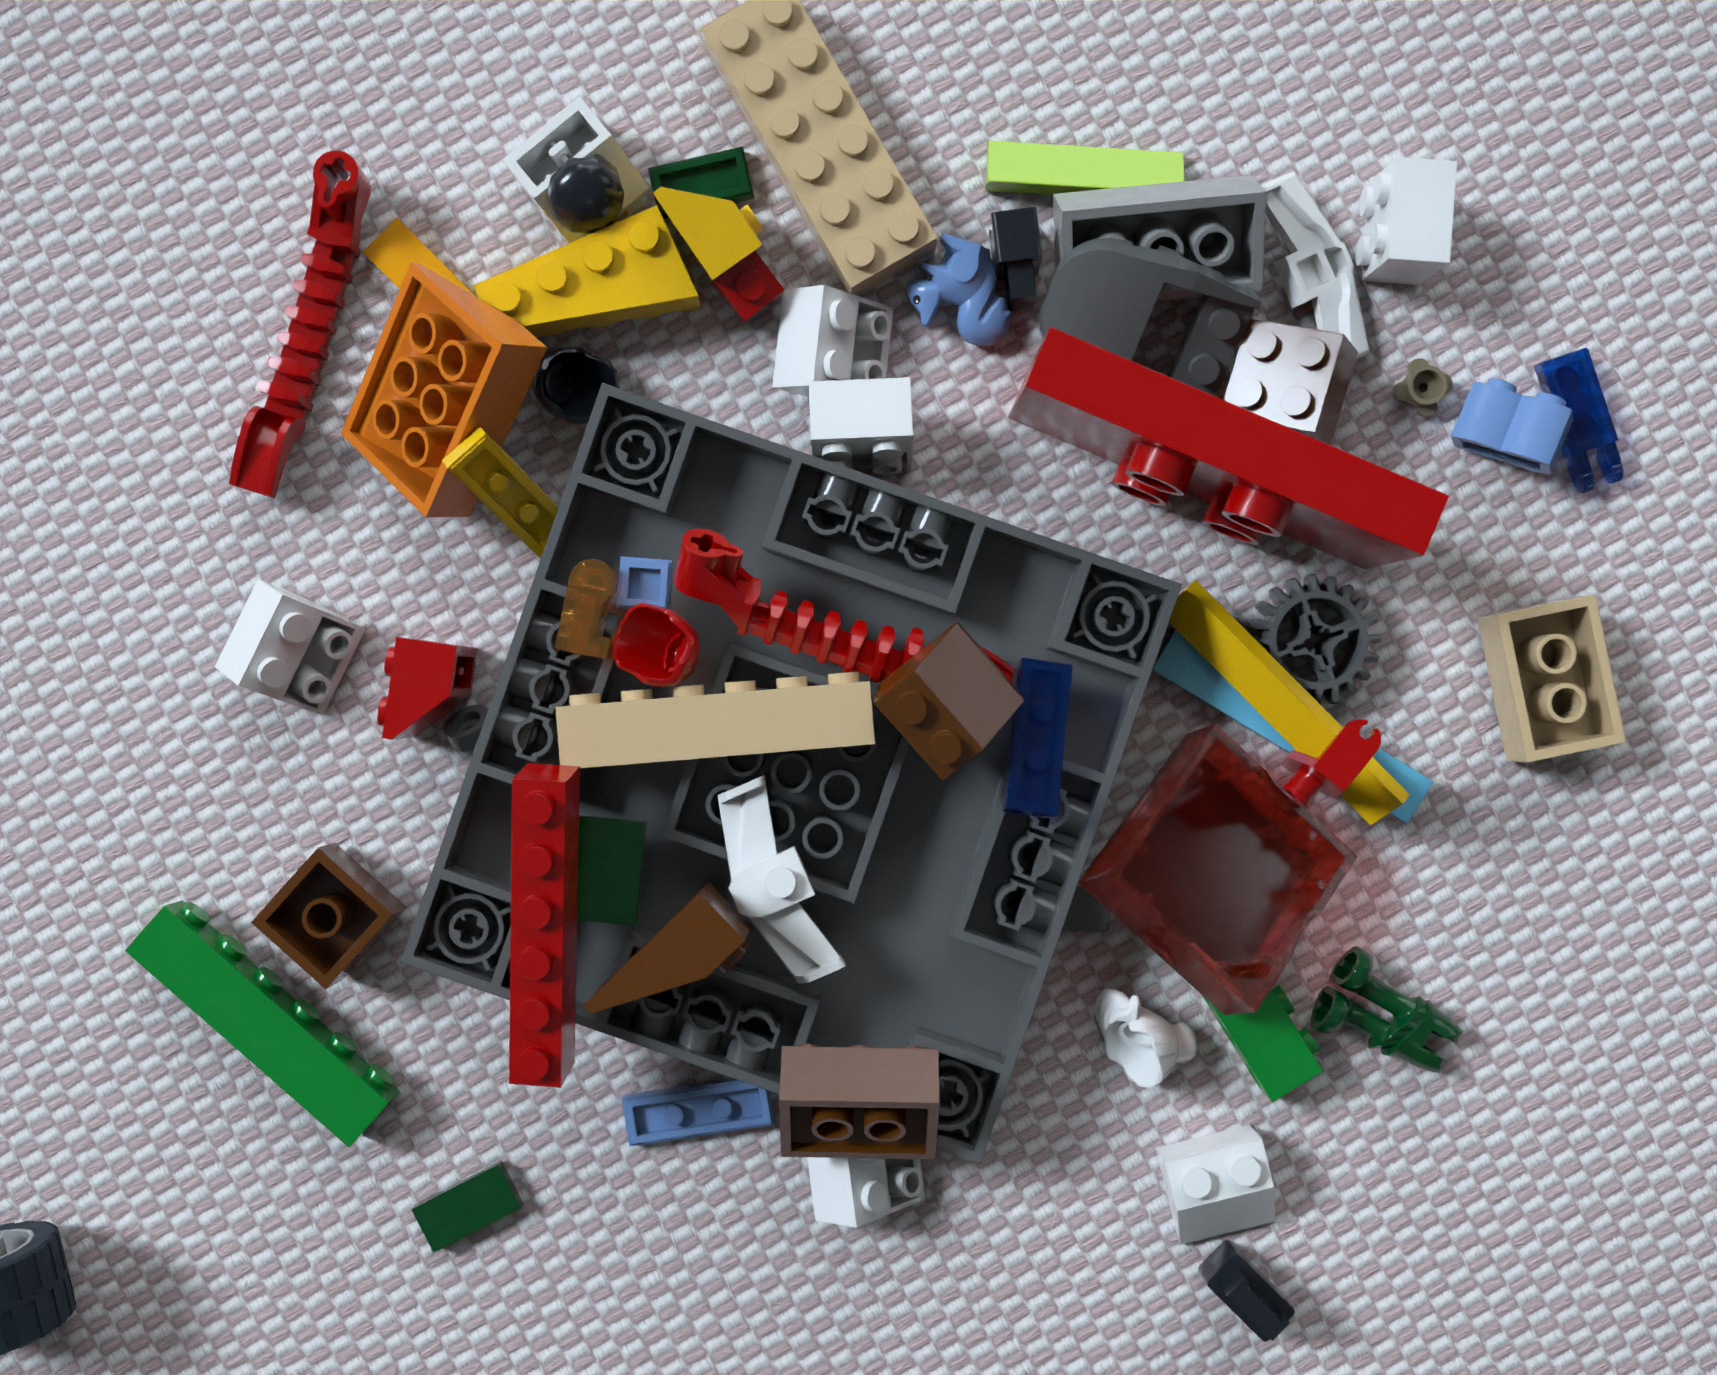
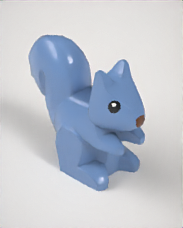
(966, 280)

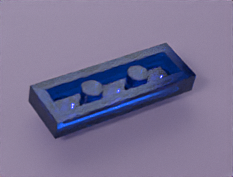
(1038, 739)

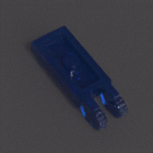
(1577, 383)

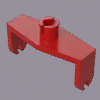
(1334, 767)

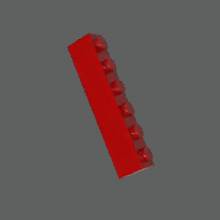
(543, 923)

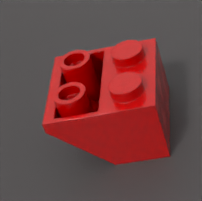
(424, 685)

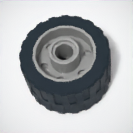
(33, 1283)

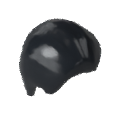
(570, 383)

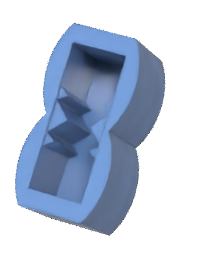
(1513, 426)

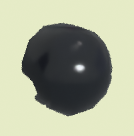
(585, 194)

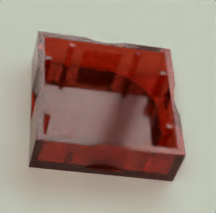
(1219, 870)

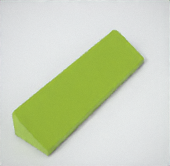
(1067, 168)

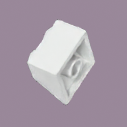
(1217, 1183)

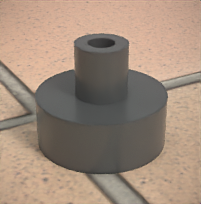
(465, 727)

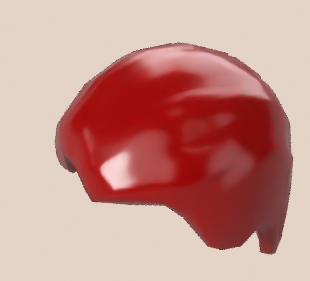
(656, 645)

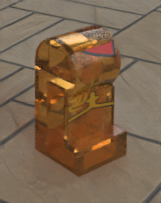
(585, 609)

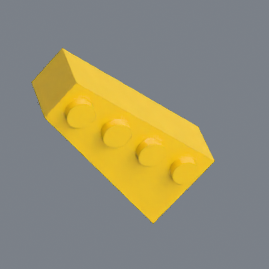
(597, 280)

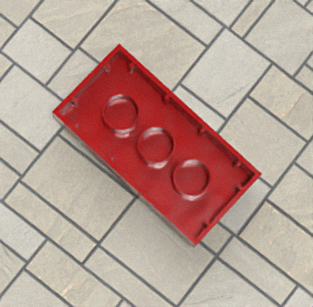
(1239, 462)

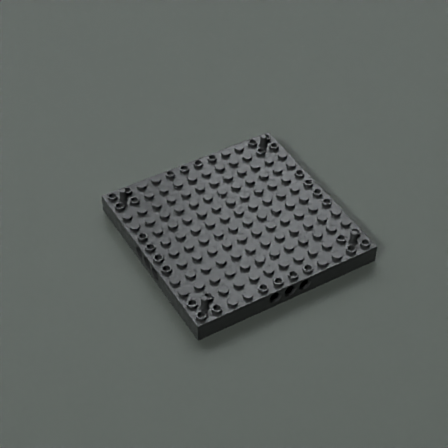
(913, 876)

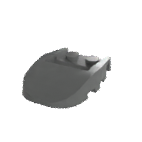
(1110, 289)

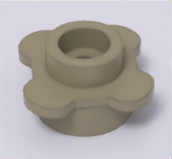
(1435, 380)

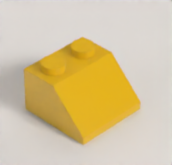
(712, 227)

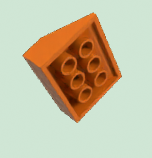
(435, 380)

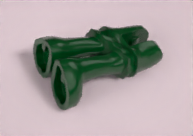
(1399, 1035)

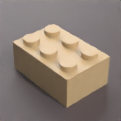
(1551, 679)

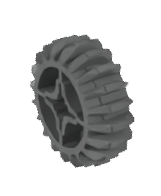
(1353, 627)

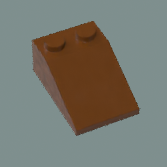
(685, 950)

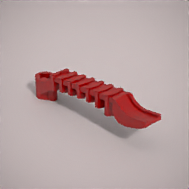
(335, 229)
(712, 572)

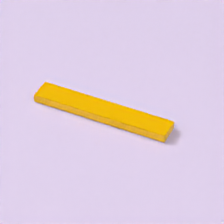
(1276, 694)

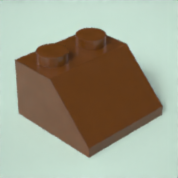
(948, 700)

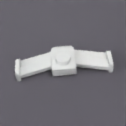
(1318, 263)
(772, 884)

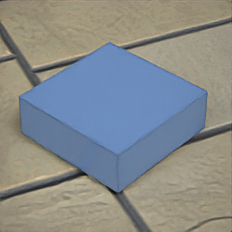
(644, 582)

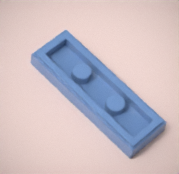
(695, 1111)

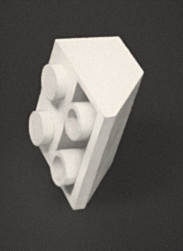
(569, 134)
(830, 338)
(862, 423)
(289, 648)
(863, 1188)

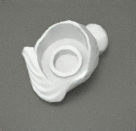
(1141, 1038)

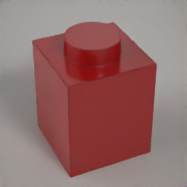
(748, 286)

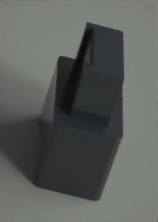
(1016, 254)
(1246, 1291)

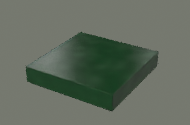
(610, 869)

